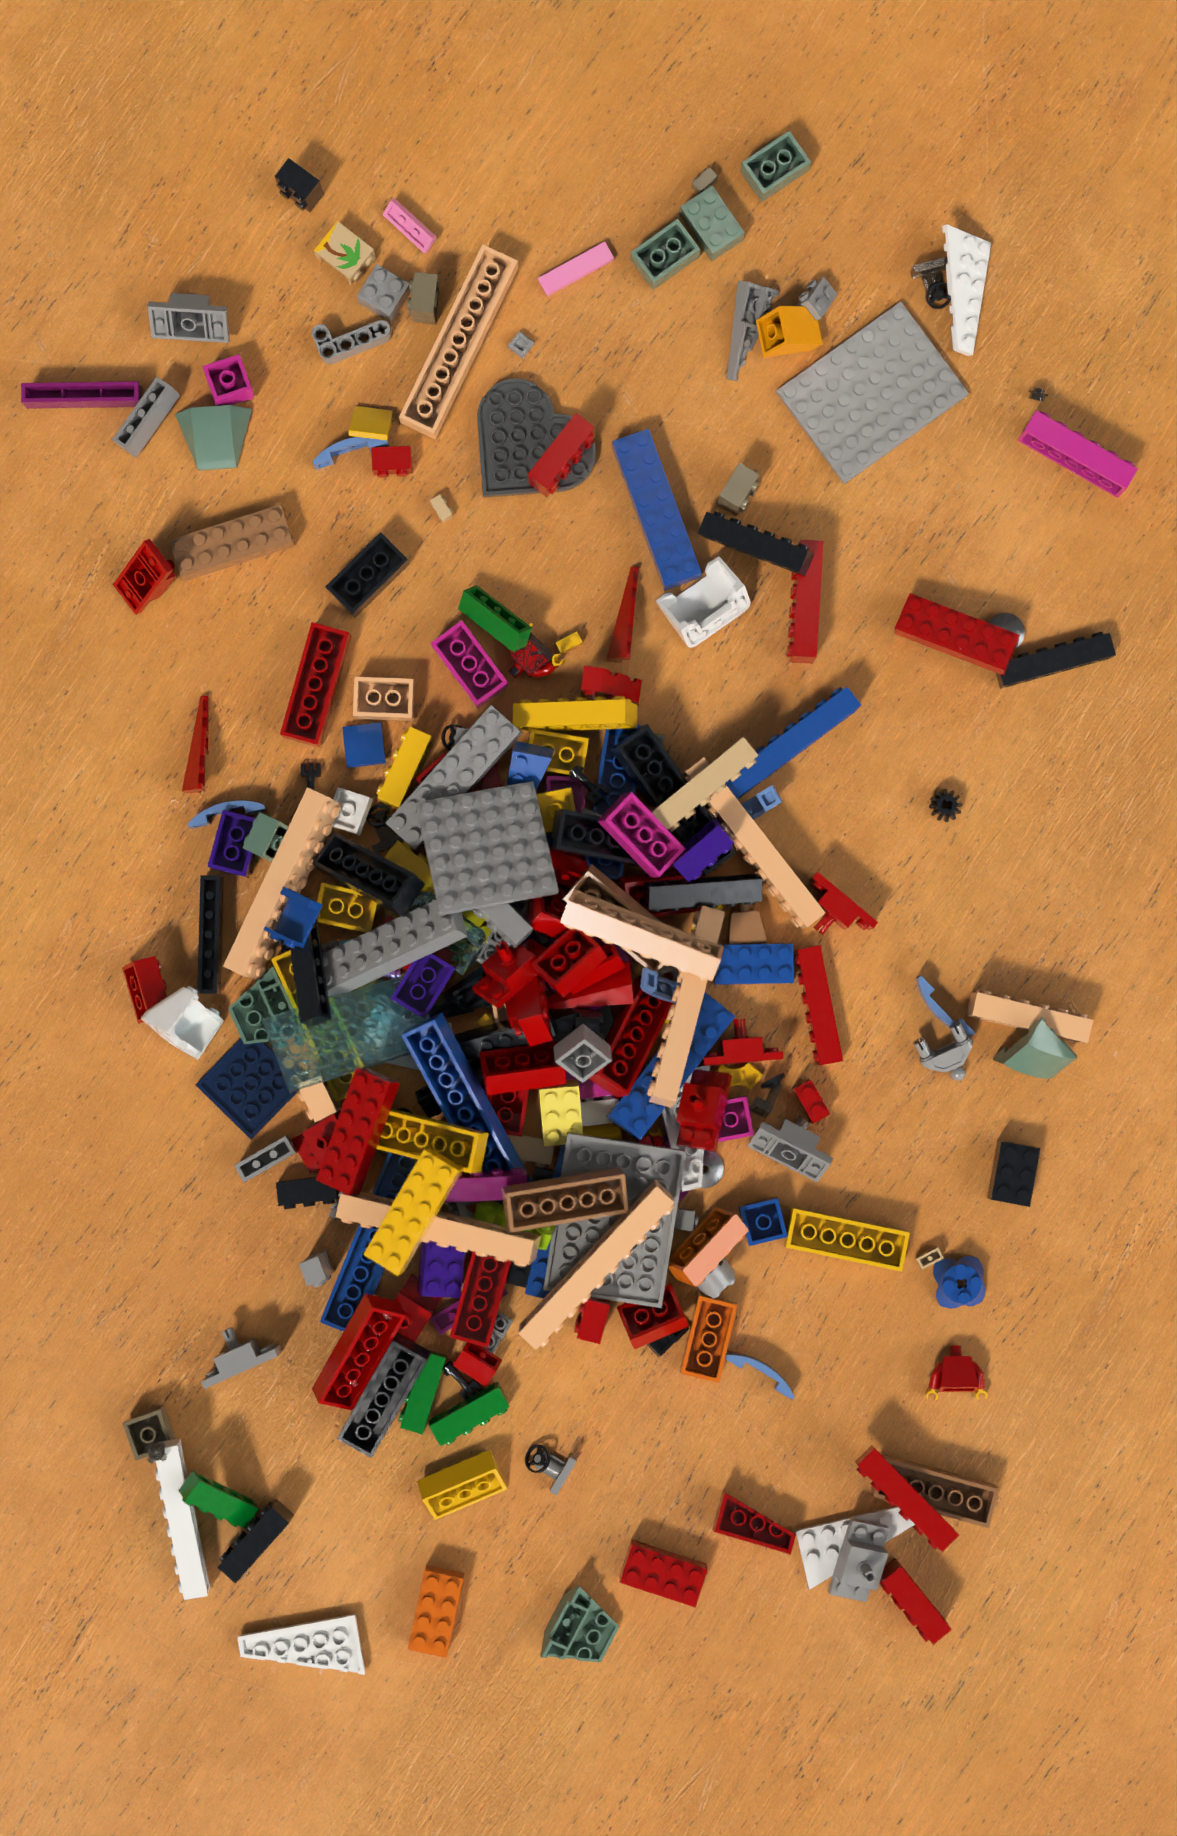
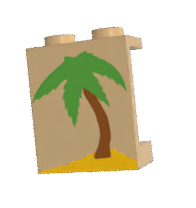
(345, 252)

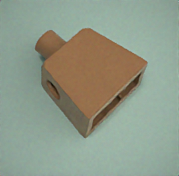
(745, 927)

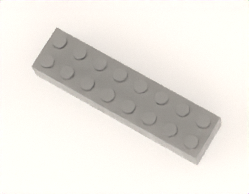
(457, 771)
(390, 947)

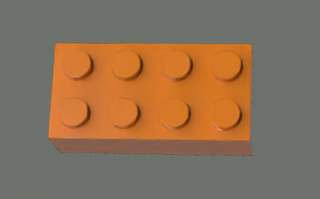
(706, 1246)
(708, 1338)
(436, 1611)

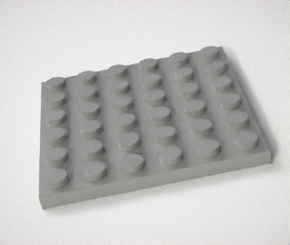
(486, 848)

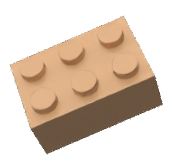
(384, 698)
(319, 1101)

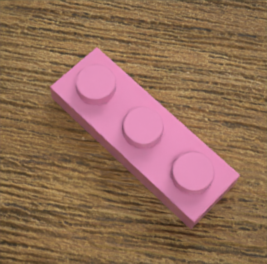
(409, 225)

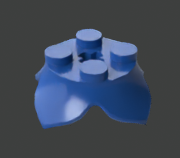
(946, 1274)

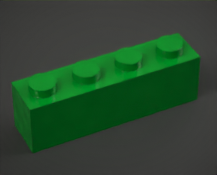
(494, 618)
(422, 1395)
(468, 1414)
(218, 1500)

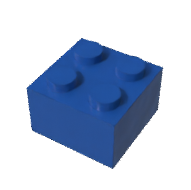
(763, 1221)

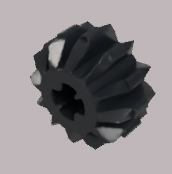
(945, 812)

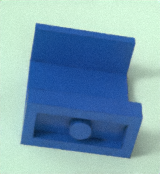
(296, 919)

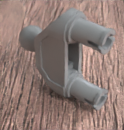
(947, 1057)

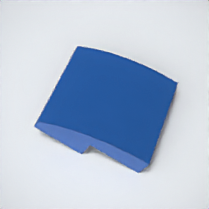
(364, 745)

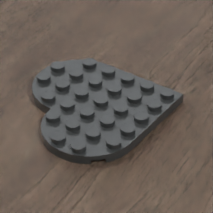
(514, 433)

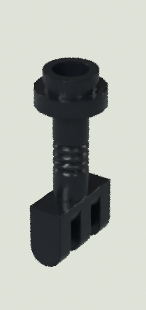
(310, 774)
(594, 791)
(467, 1387)

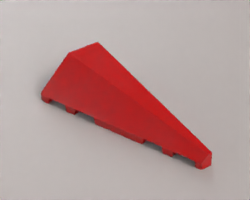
(622, 636)
(195, 771)
(609, 991)

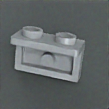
(817, 297)

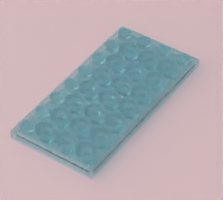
(360, 1035)

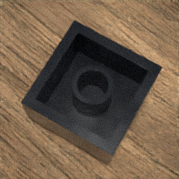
(299, 185)

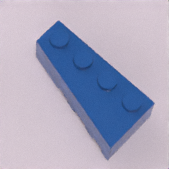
(528, 763)

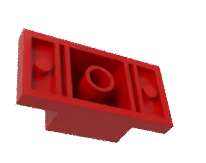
(144, 577)
(838, 907)
(508, 971)
(742, 1049)
(703, 1109)
(314, 1142)
(416, 1307)

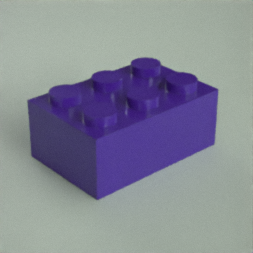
(227, 849)
(703, 850)
(423, 984)
(440, 1271)

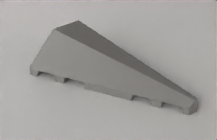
(750, 304)

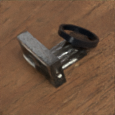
(932, 280)
(386, 834)
(765, 1107)

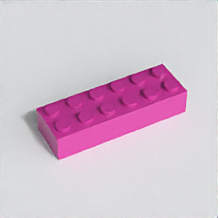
(1077, 453)

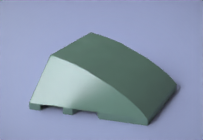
(215, 434)
(261, 1001)
(1038, 1052)
(578, 1629)

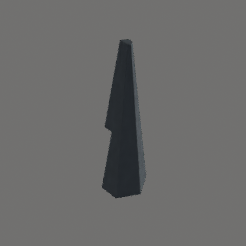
(460, 997)

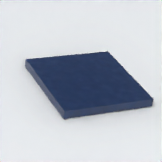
(247, 1086)

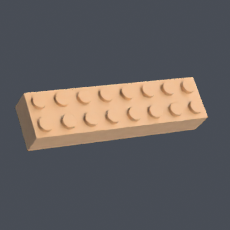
(642, 935)

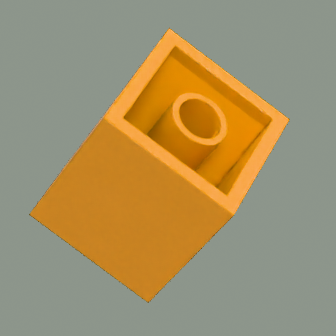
(788, 331)

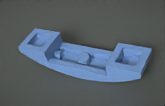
(325, 457)
(762, 802)
(202, 818)
(657, 985)
(925, 990)
(739, 1360)

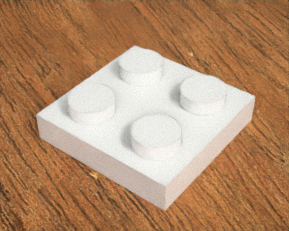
(353, 811)

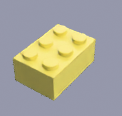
(560, 1112)

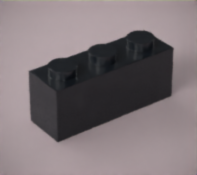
(304, 1191)

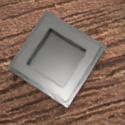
(521, 345)

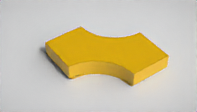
(745, 1076)

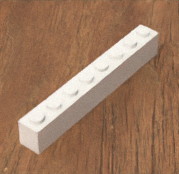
(182, 1524)

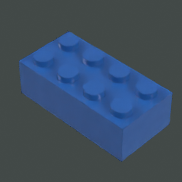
(755, 964)

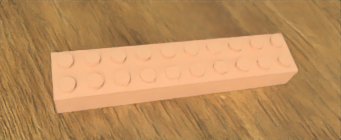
(458, 342)
(761, 854)
(288, 869)
(682, 1017)
(448, 1229)
(596, 1264)

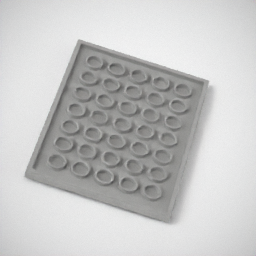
(872, 393)
(644, 1273)

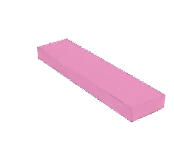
(575, 269)

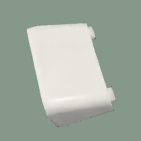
(706, 604)
(184, 1021)

